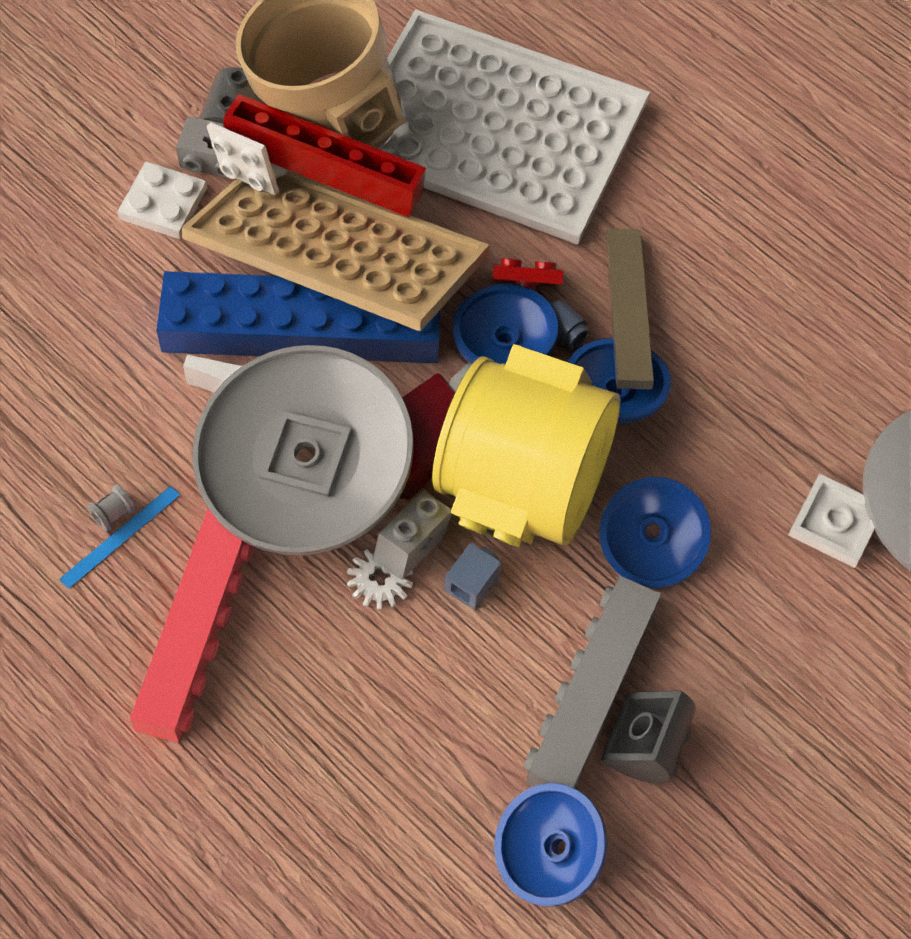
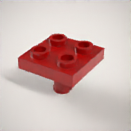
(528, 276)

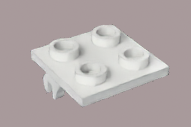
(244, 159)

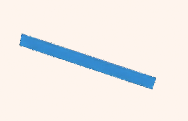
(119, 537)

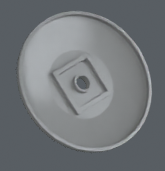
(293, 402)

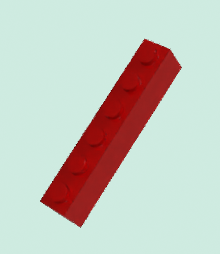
(329, 156)

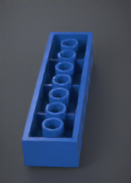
(271, 313)

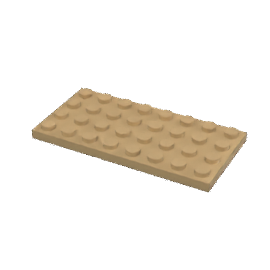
(340, 246)

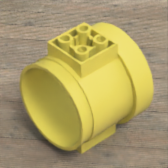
(525, 447)

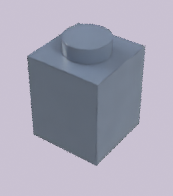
(473, 575)

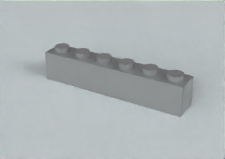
(594, 686)

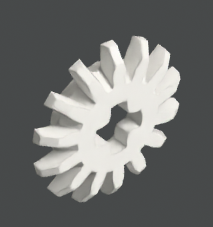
(370, 588)

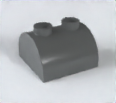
(224, 90)
(650, 735)

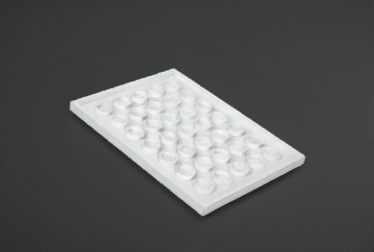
(508, 125)

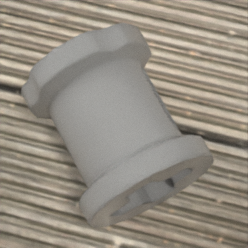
(111, 507)

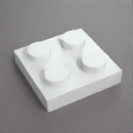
(162, 199)
(834, 521)

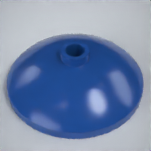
(501, 315)
(635, 404)
(680, 541)
(530, 839)

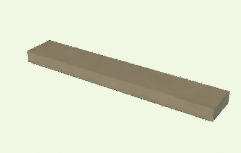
(629, 310)

